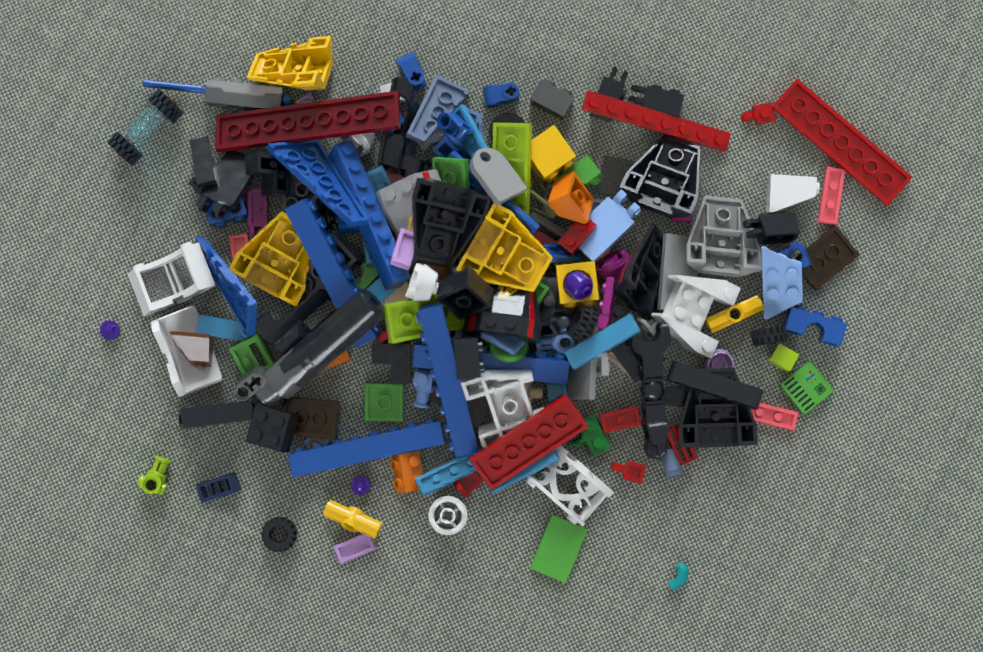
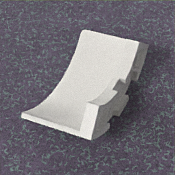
(183, 375)

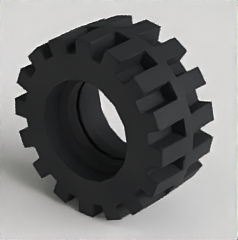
(582, 323)
(769, 335)
(291, 534)

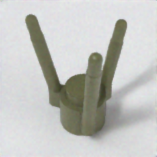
(548, 211)

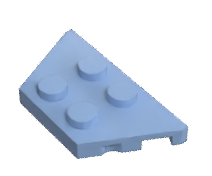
(780, 282)

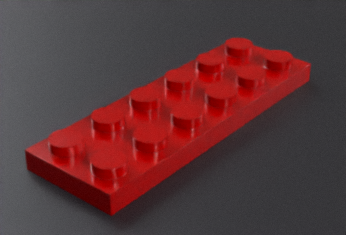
(528, 442)

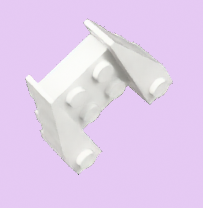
(689, 307)
(506, 400)

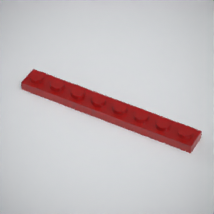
(656, 121)

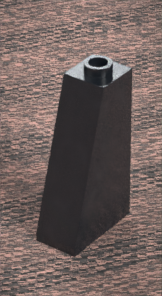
(215, 414)

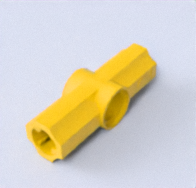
(745, 309)
(352, 519)

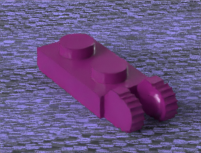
(257, 210)
(606, 306)

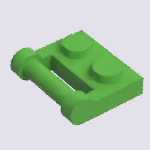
(246, 357)

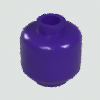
(578, 285)

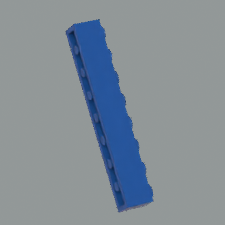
(377, 232)
(326, 257)
(543, 366)
(453, 399)
(366, 449)

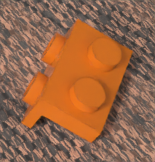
(405, 470)

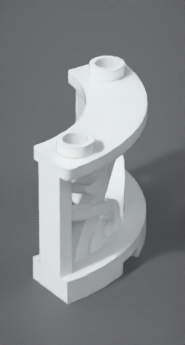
(594, 485)

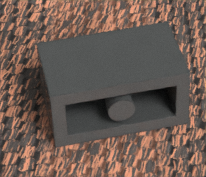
(552, 99)

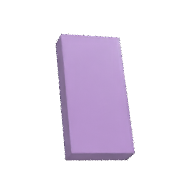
(403, 250)
(354, 547)

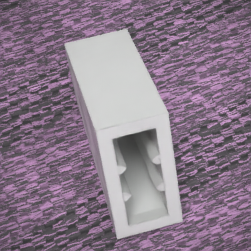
(789, 191)

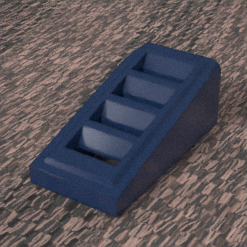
(230, 484)

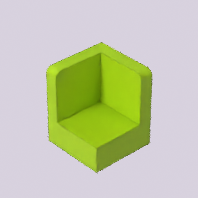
(783, 358)

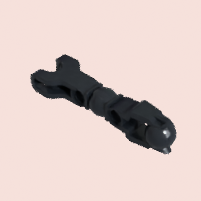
(652, 389)

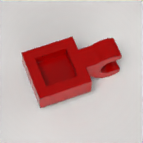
(761, 114)
(631, 472)

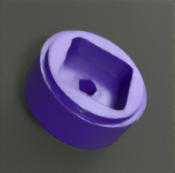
(110, 330)
(360, 485)

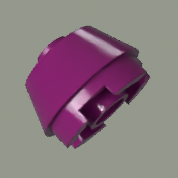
(612, 264)

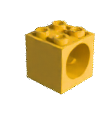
(550, 155)
(567, 300)

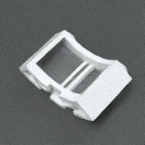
(171, 279)

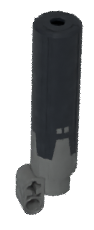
(314, 351)

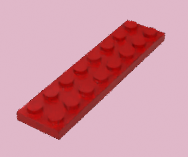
(842, 142)

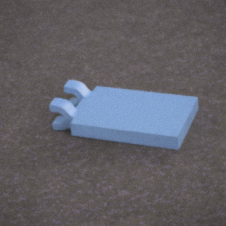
(612, 223)

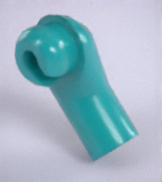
(682, 576)

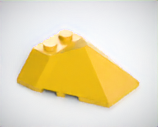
(298, 67)
(506, 252)
(274, 261)

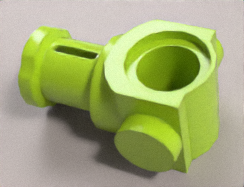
(156, 474)

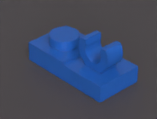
(561, 255)

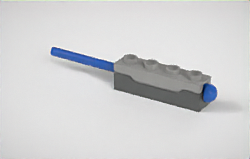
(232, 94)

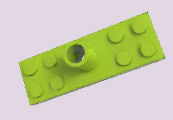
(514, 143)
(402, 320)

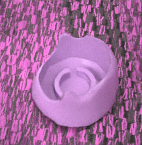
(720, 359)

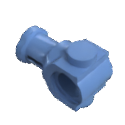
(555, 343)
(424, 385)

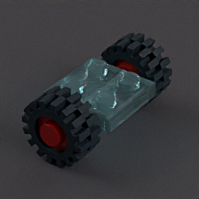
(140, 129)

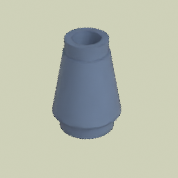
(671, 465)

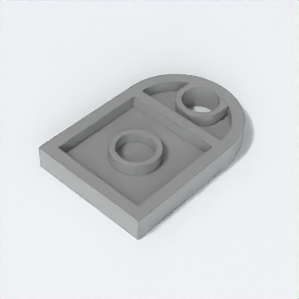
(496, 176)

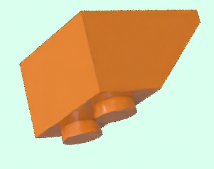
(571, 198)

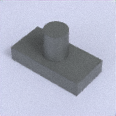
(548, 226)
(552, 296)

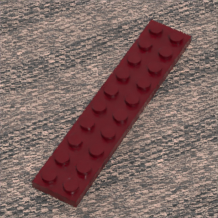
(308, 121)

